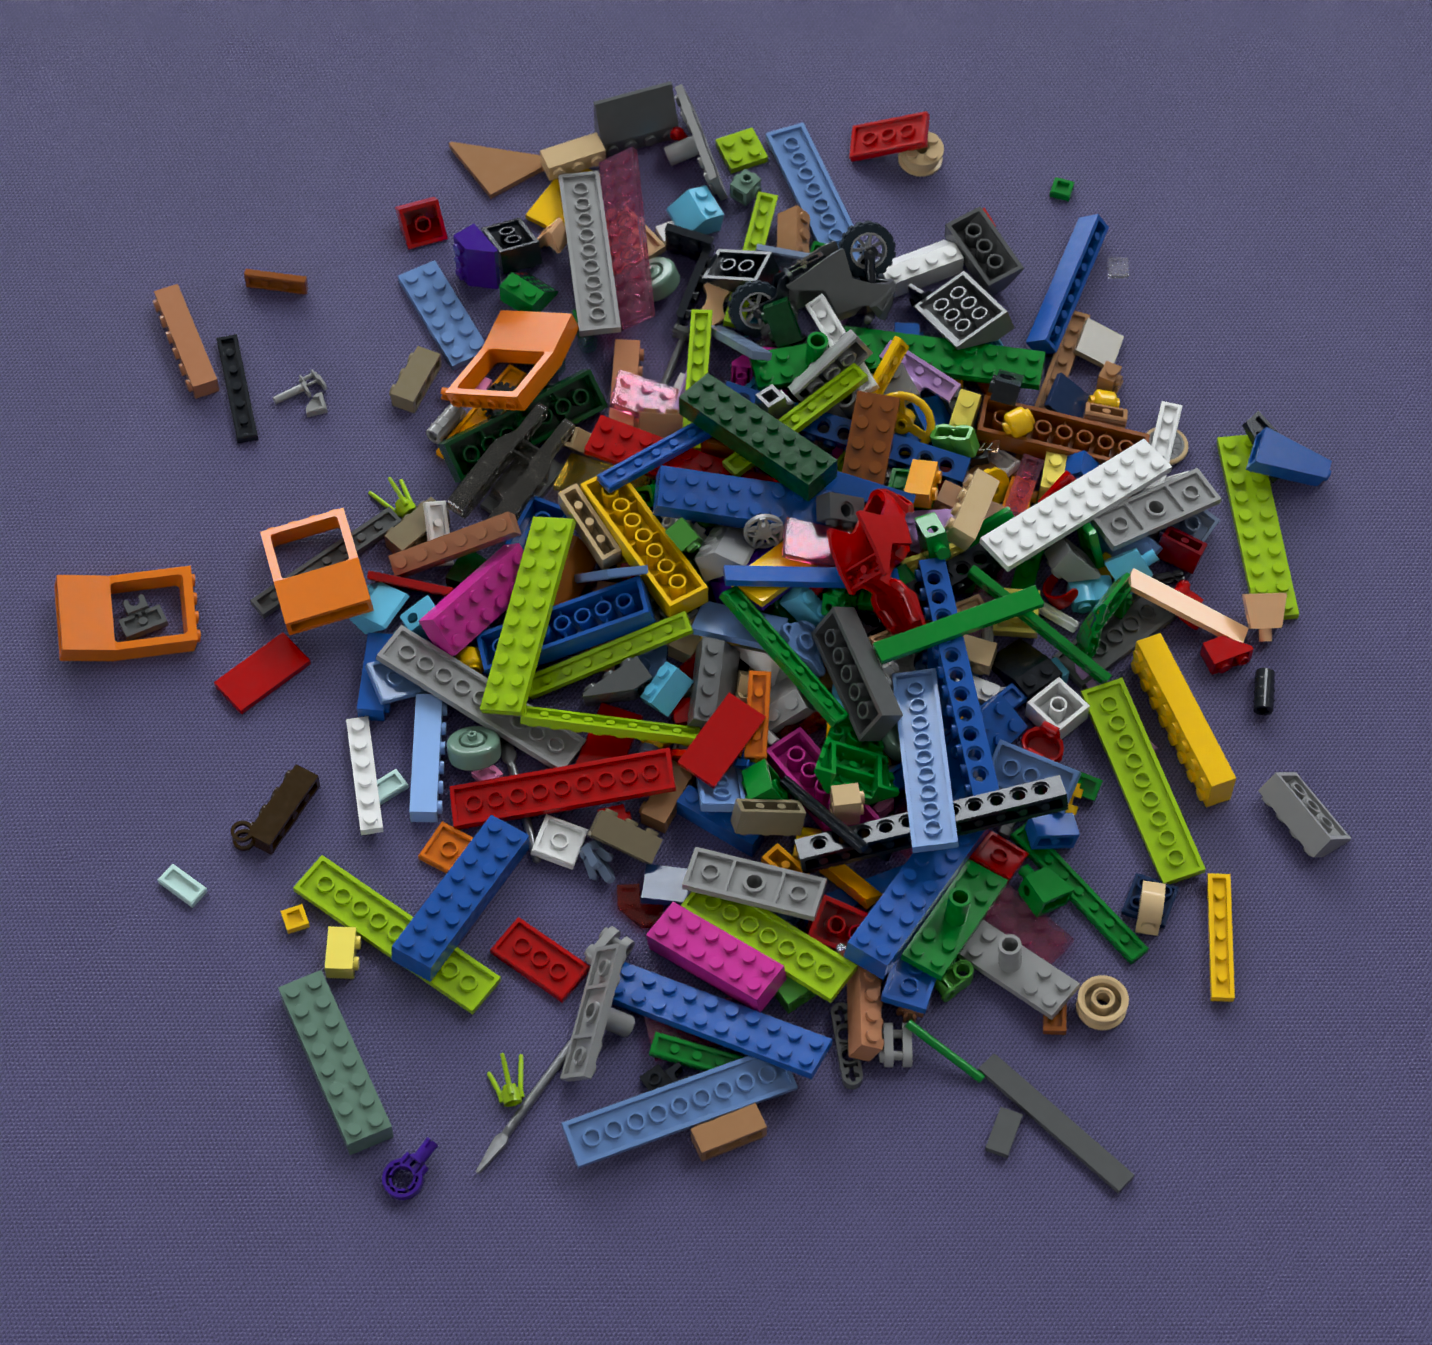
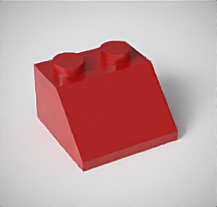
(421, 222)

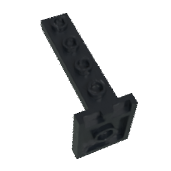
(698, 248)

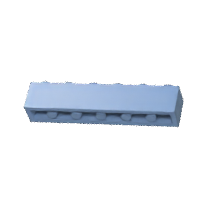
(427, 758)

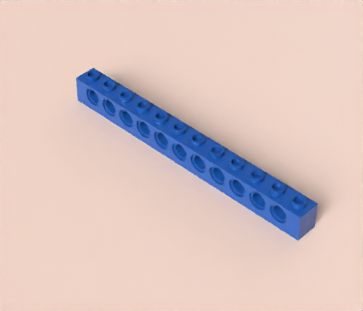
(918, 450)
(936, 571)

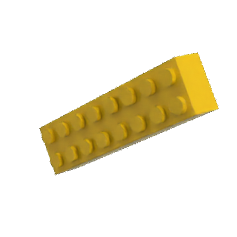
(644, 542)
(1183, 720)

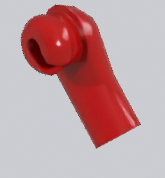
(678, 133)

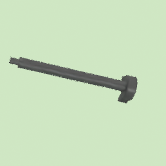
(681, 333)

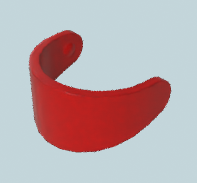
(1058, 602)

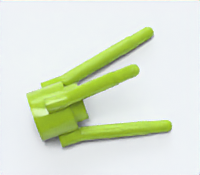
(403, 505)
(510, 1094)

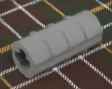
(445, 423)

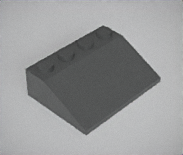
(636, 118)
(965, 313)

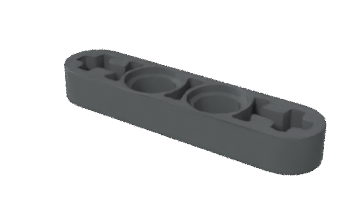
(842, 1047)

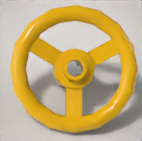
(906, 417)

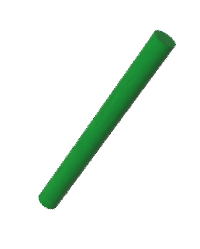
(945, 1051)

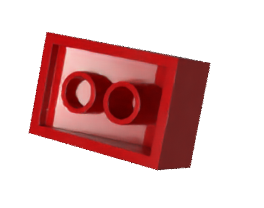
(834, 922)

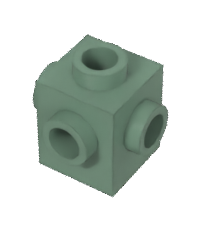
(745, 187)

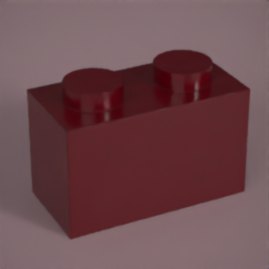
(1181, 549)

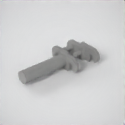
(303, 387)

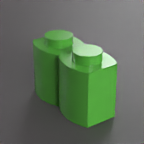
(955, 439)

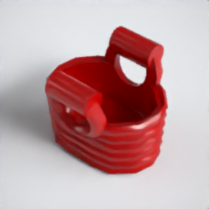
(1044, 741)

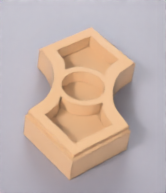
(715, 299)

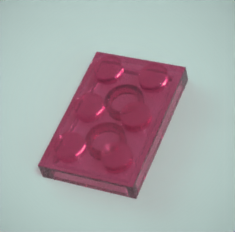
(635, 393)

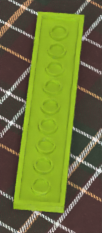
(1256, 523)
(528, 616)
(1143, 782)
(382, 923)

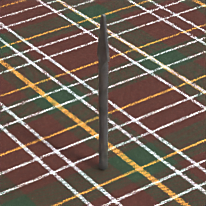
(509, 757)
(502, 1138)

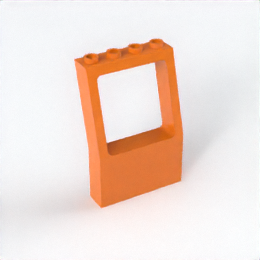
(520, 339)
(323, 593)
(87, 617)

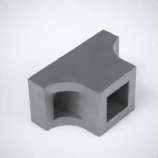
(774, 401)

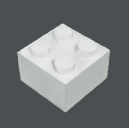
(1058, 706)

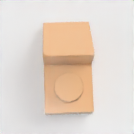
(554, 236)

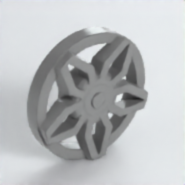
(763, 531)

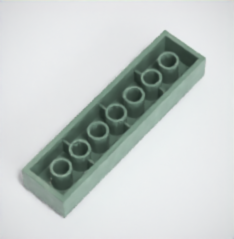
(336, 1062)

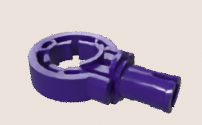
(406, 1163)

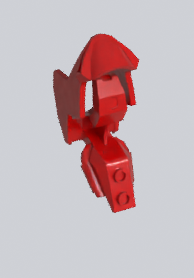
(870, 555)

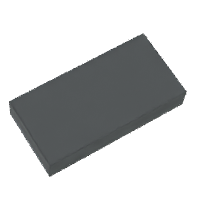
(1004, 1132)

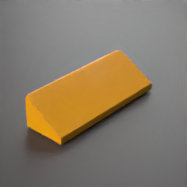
(852, 885)

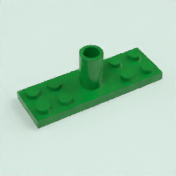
(793, 360)
(954, 920)

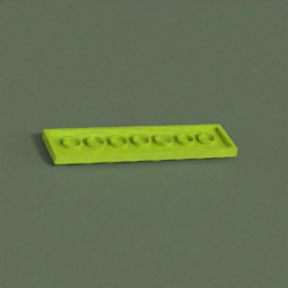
(803, 957)

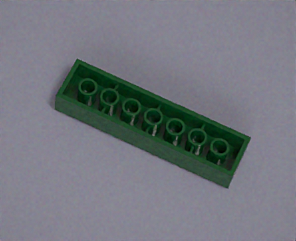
(569, 399)
(758, 437)

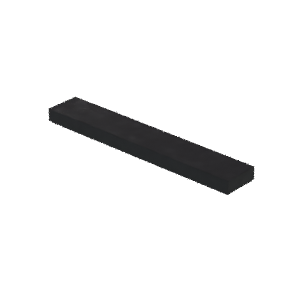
(237, 389)

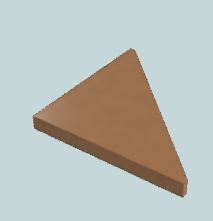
(496, 168)

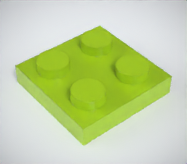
(741, 150)

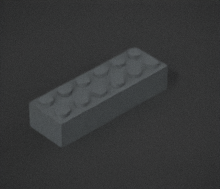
(856, 674)

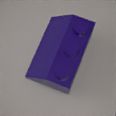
(476, 258)

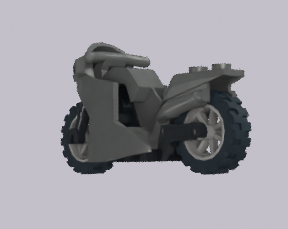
(829, 271)

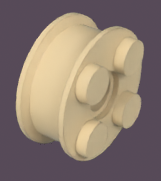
(925, 160)
(1102, 1016)

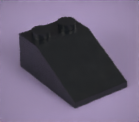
(515, 245)
(735, 267)
(1025, 668)

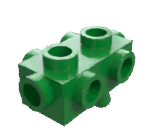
(838, 598)

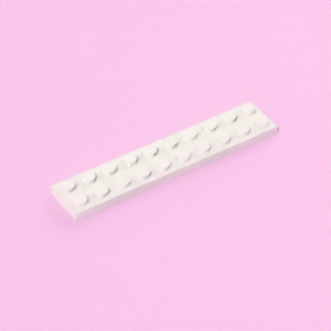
(1075, 505)

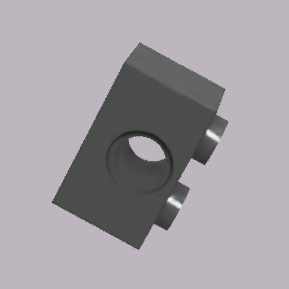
(838, 509)

